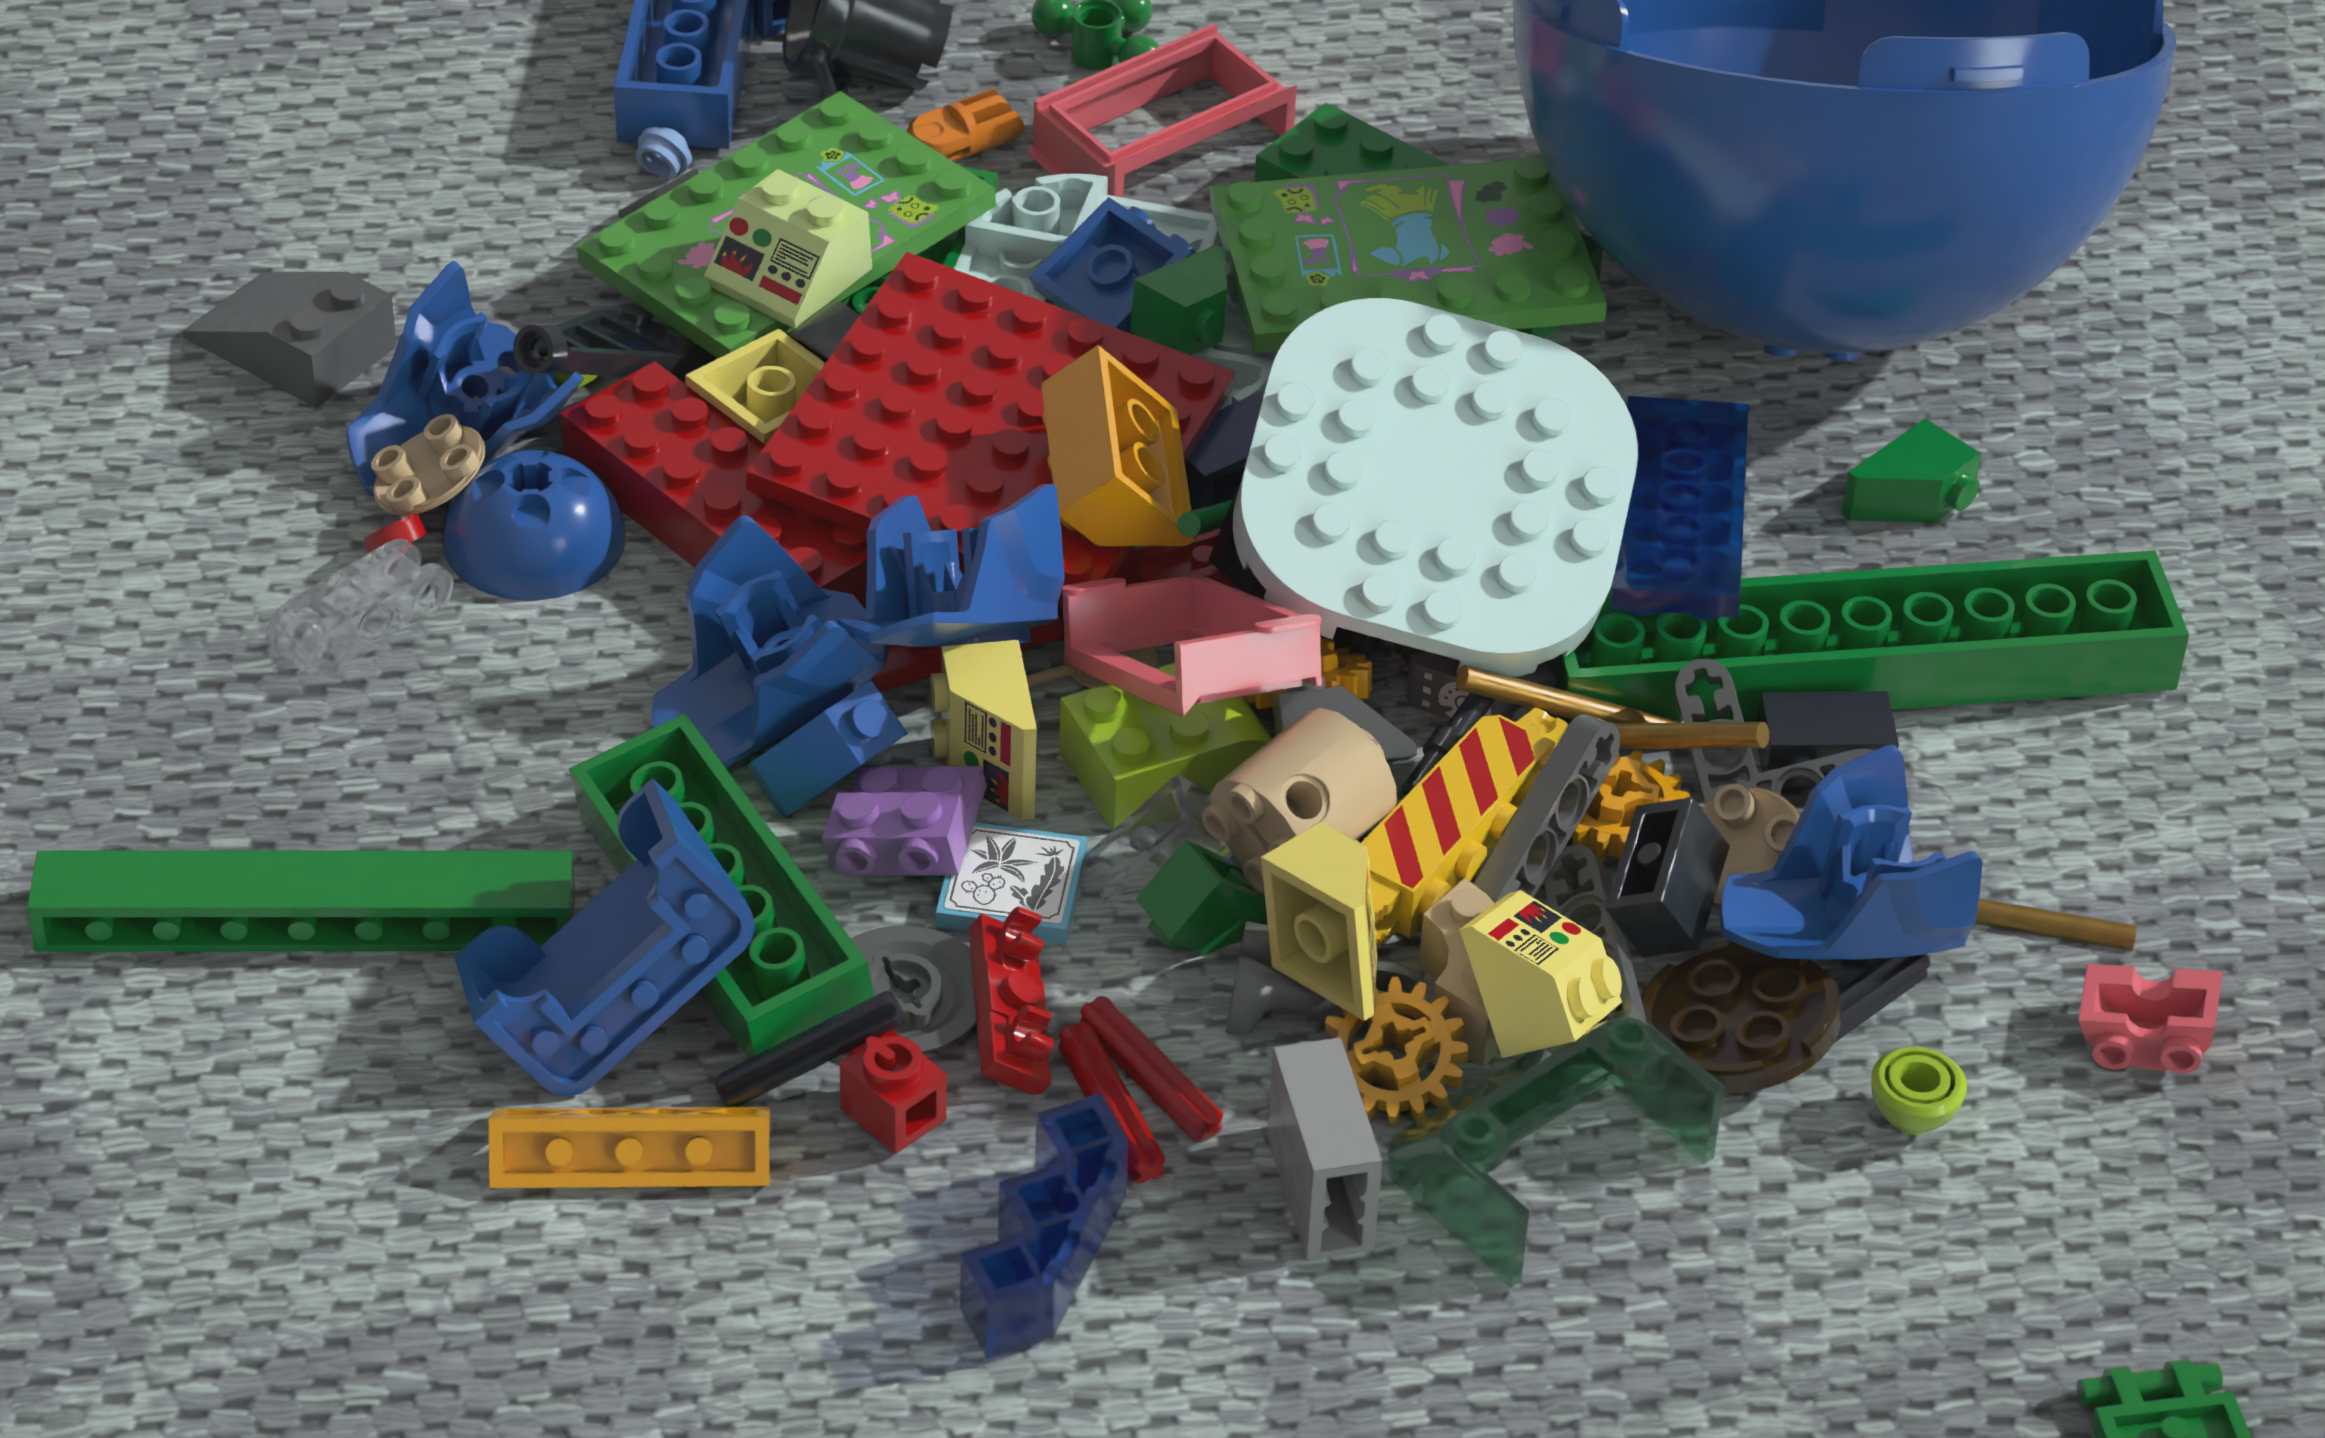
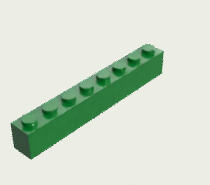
(293, 899)

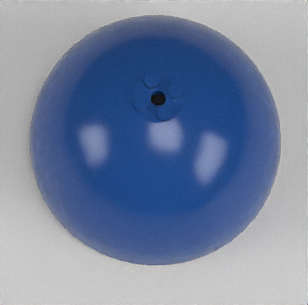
(1841, 160)

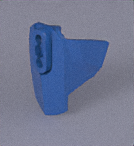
(439, 368)
(925, 600)
(763, 646)
(1852, 879)

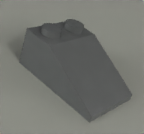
(301, 330)

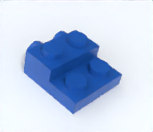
(1100, 260)

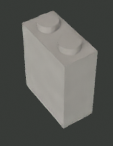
(1324, 1148)

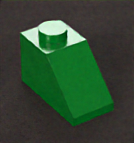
(1183, 302)
(1913, 478)
(1200, 901)

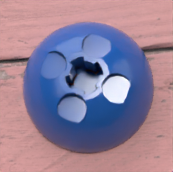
(533, 527)

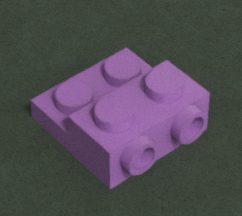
(904, 821)

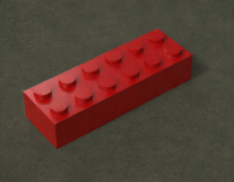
(683, 476)

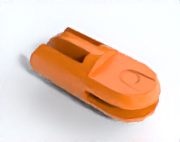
(968, 125)

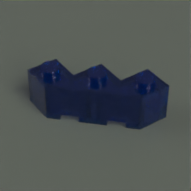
(1046, 1228)

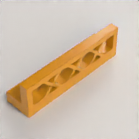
(629, 1147)

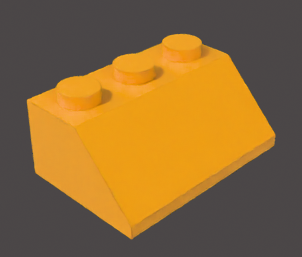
(1115, 454)

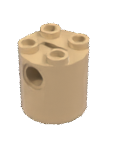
(1304, 776)

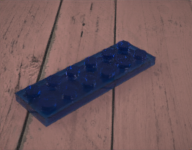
(1684, 510)

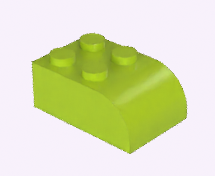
(1132, 747)

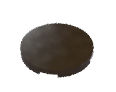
(1746, 1014)

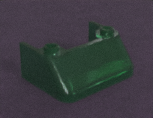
(1451, 1150)

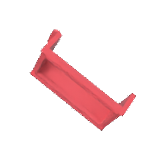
(1065, 115)
(1221, 639)

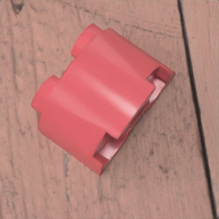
(2147, 1020)

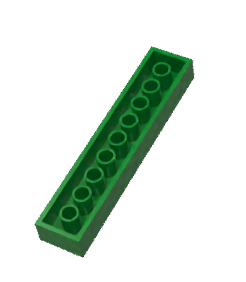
(1907, 631)

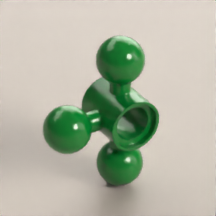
(1097, 29)

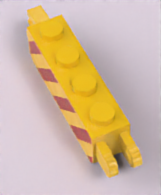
(1454, 817)

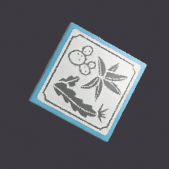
(1015, 869)

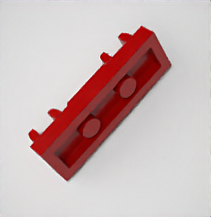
(1011, 1001)

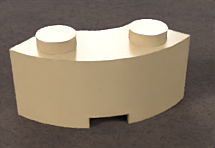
(1447, 962)

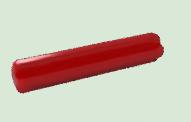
(1153, 1070)
(1098, 1075)

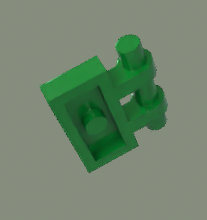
(2184, 1415)

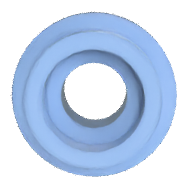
(663, 152)

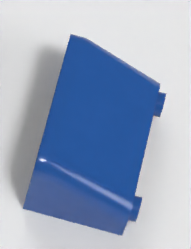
(619, 962)

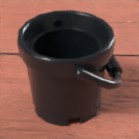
(864, 40)

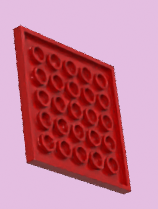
(948, 405)

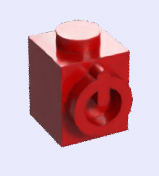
(893, 1090)

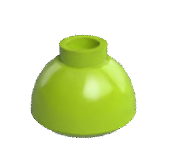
(1917, 1089)

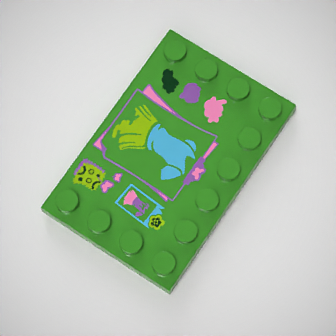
(837, 146)
(1448, 237)

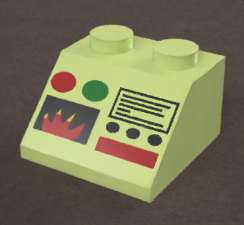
(790, 249)

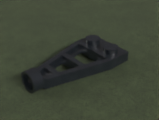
(607, 345)

